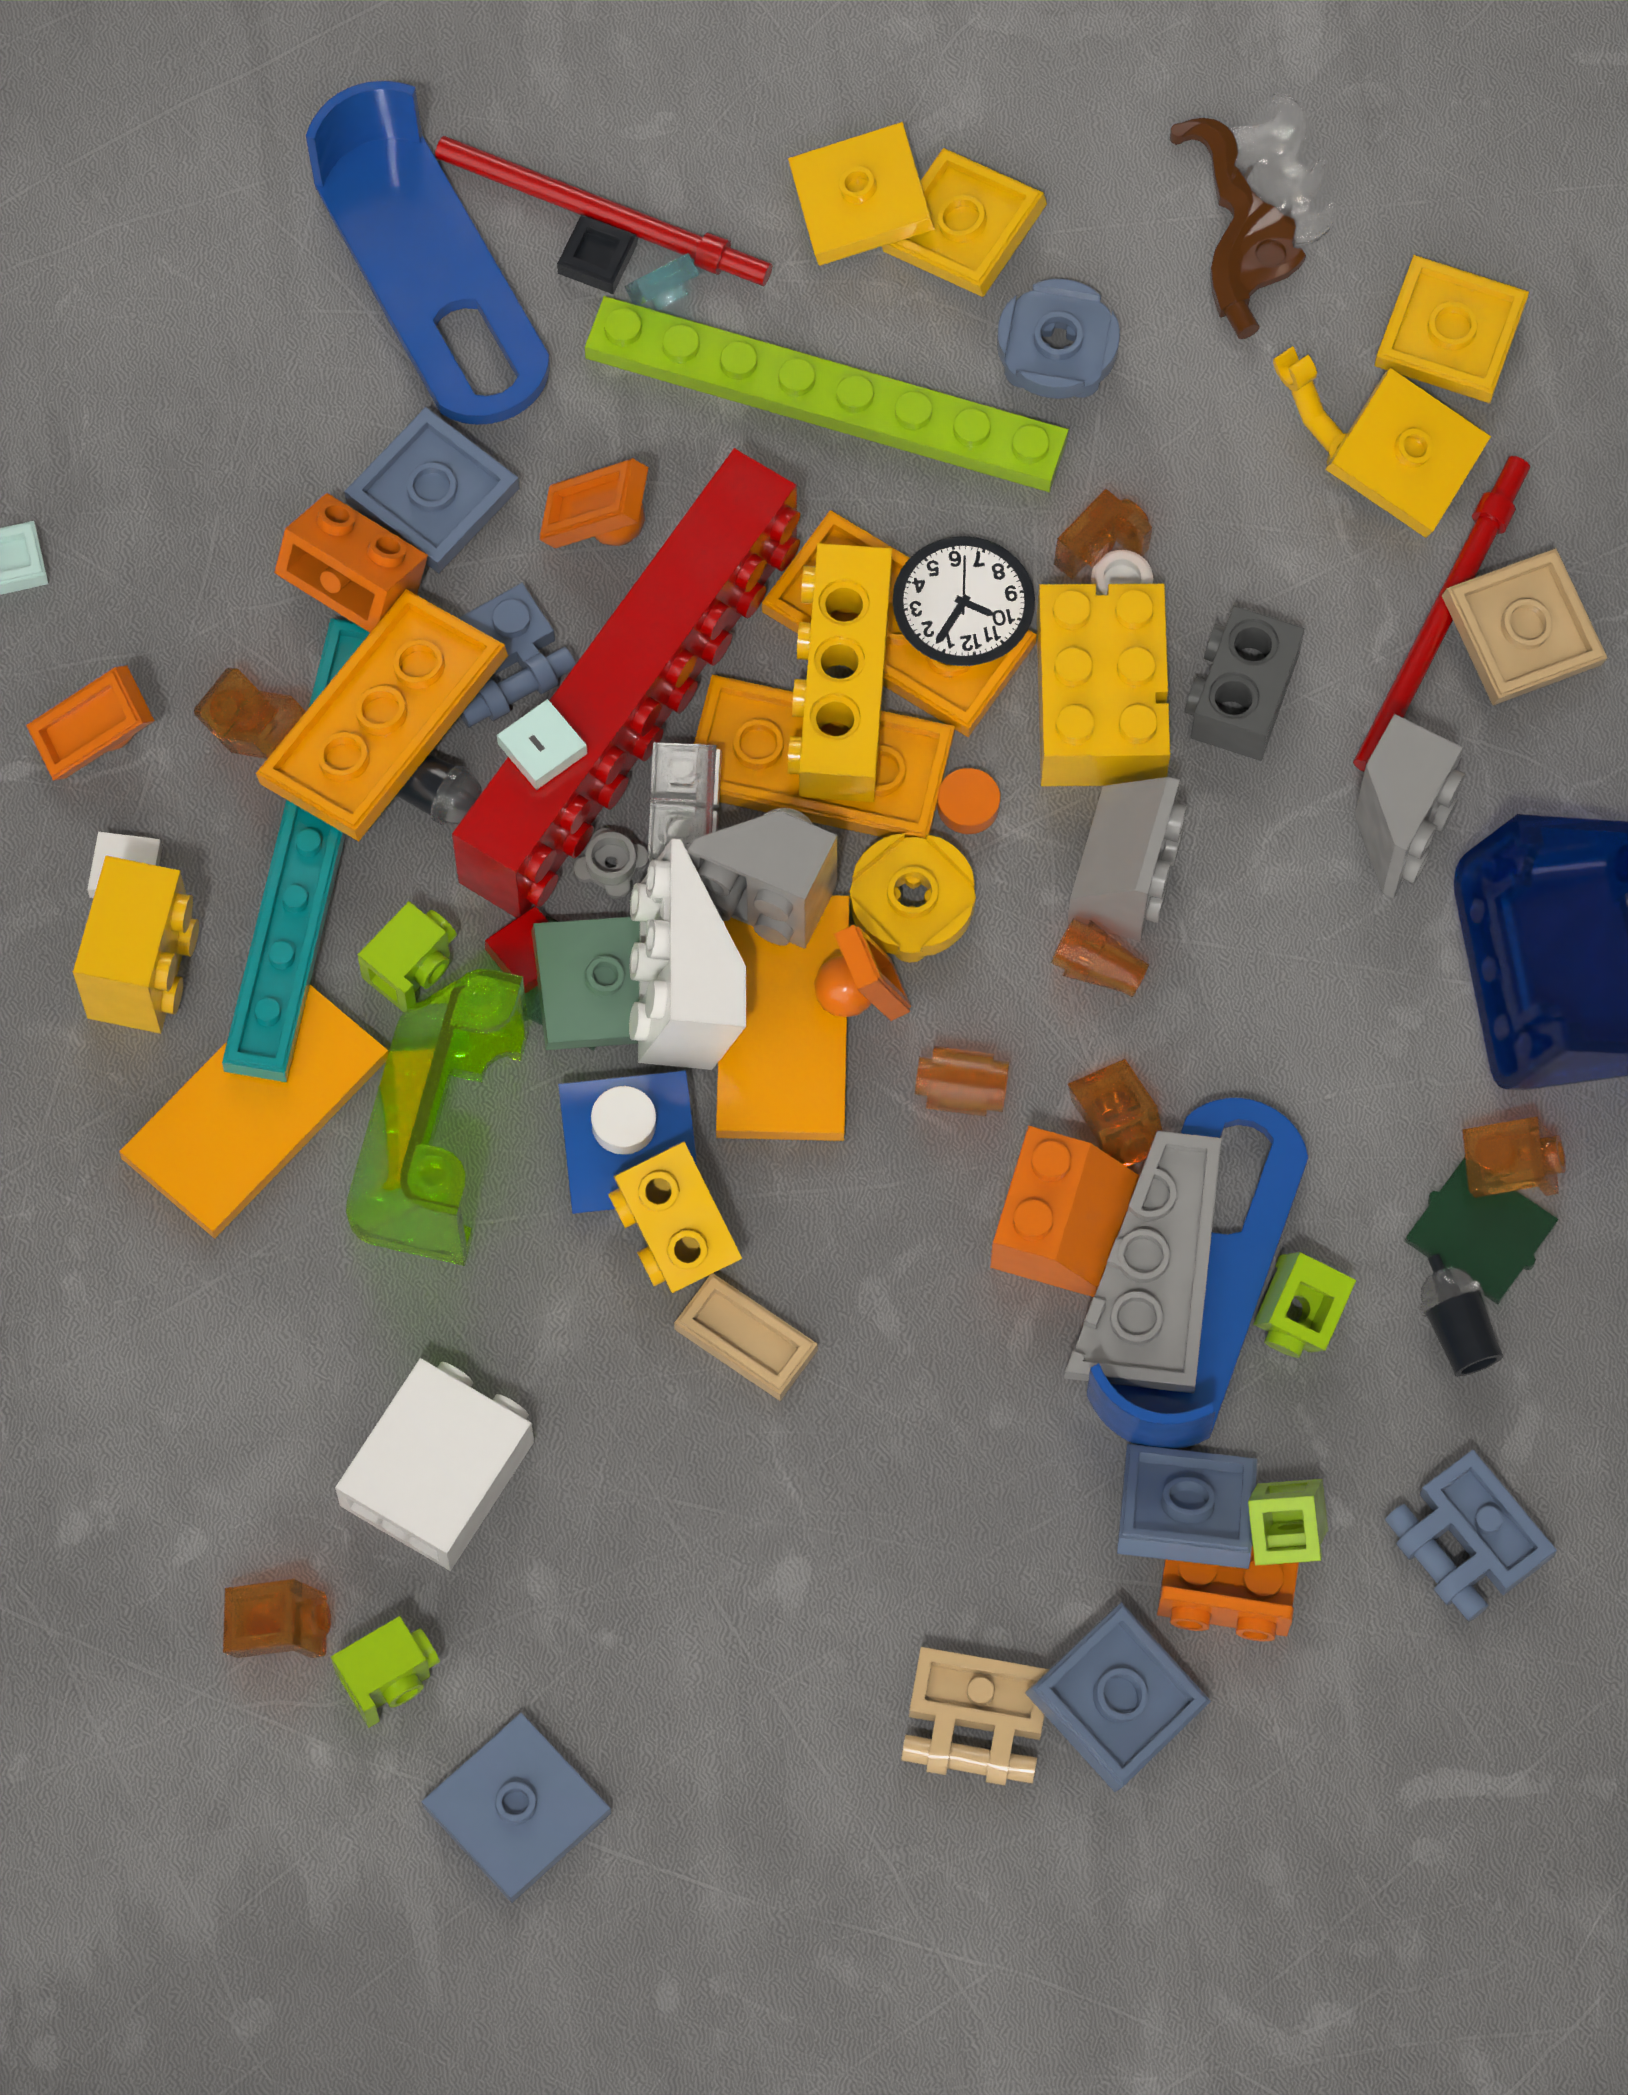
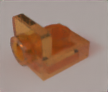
(1097, 531)
(246, 718)
(1117, 1111)
(275, 1619)

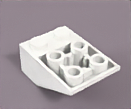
(685, 968)

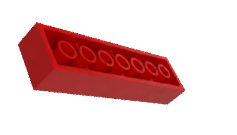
(632, 681)

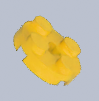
(912, 861)

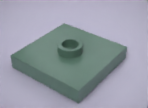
(585, 981)

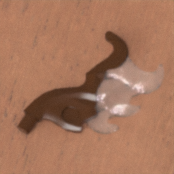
(1269, 200)

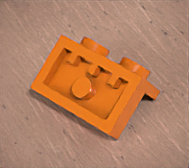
(1251, 1599)

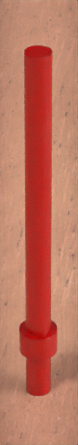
(708, 252)
(1490, 518)

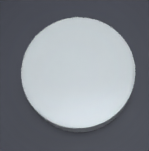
(1120, 568)
(623, 1120)

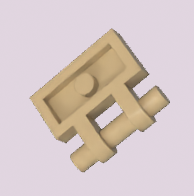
(979, 1696)

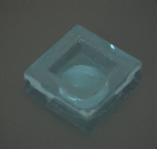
(663, 284)

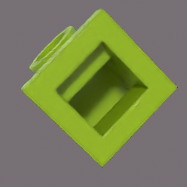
(407, 955)
(1322, 1297)
(1288, 1521)
(385, 1668)

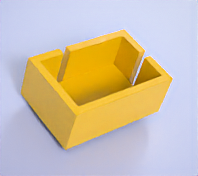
(1102, 684)

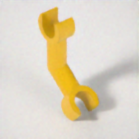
(1299, 378)

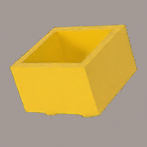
(135, 945)

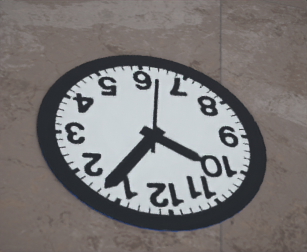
(963, 601)

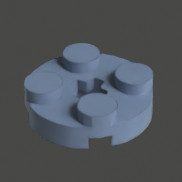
(1052, 371)

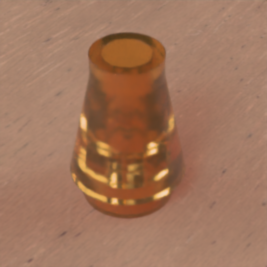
(1098, 959)

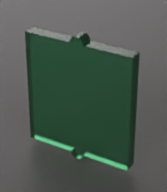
(1483, 1235)

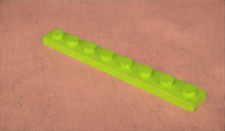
(826, 394)

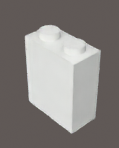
(436, 1462)

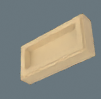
(746, 1336)

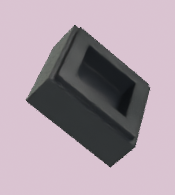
(597, 254)

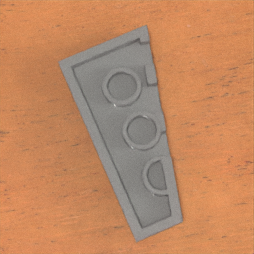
(1154, 1284)

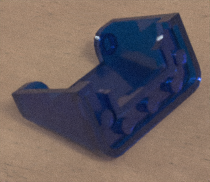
(1549, 948)

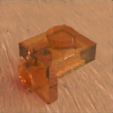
(1513, 1157)

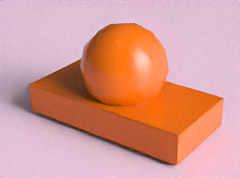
(596, 505)
(90, 723)
(860, 978)

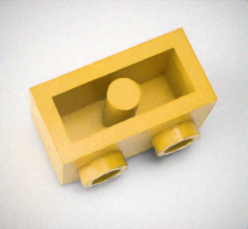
(675, 1218)

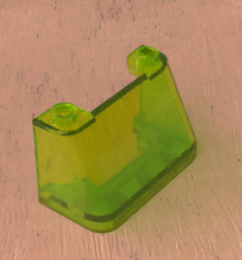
(403, 1186)

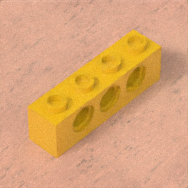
(844, 764)

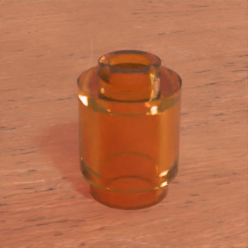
(962, 1081)

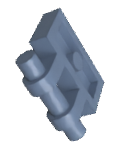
(524, 630)
(1486, 1524)

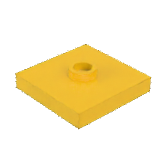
(860, 193)
(975, 220)
(1451, 329)
(1408, 453)

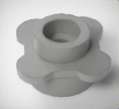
(611, 845)

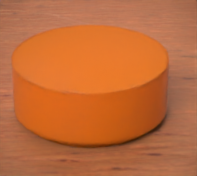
(968, 801)

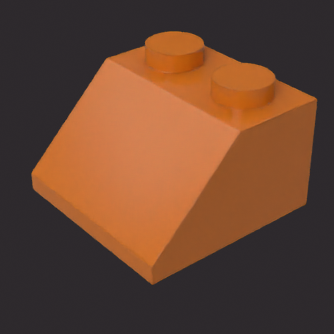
(1062, 1212)

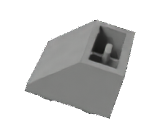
(1406, 798)
(1129, 856)
(770, 874)

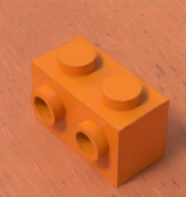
(348, 561)

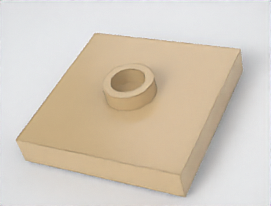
(1524, 626)

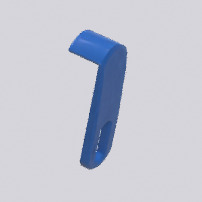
(418, 245)
(1233, 1288)

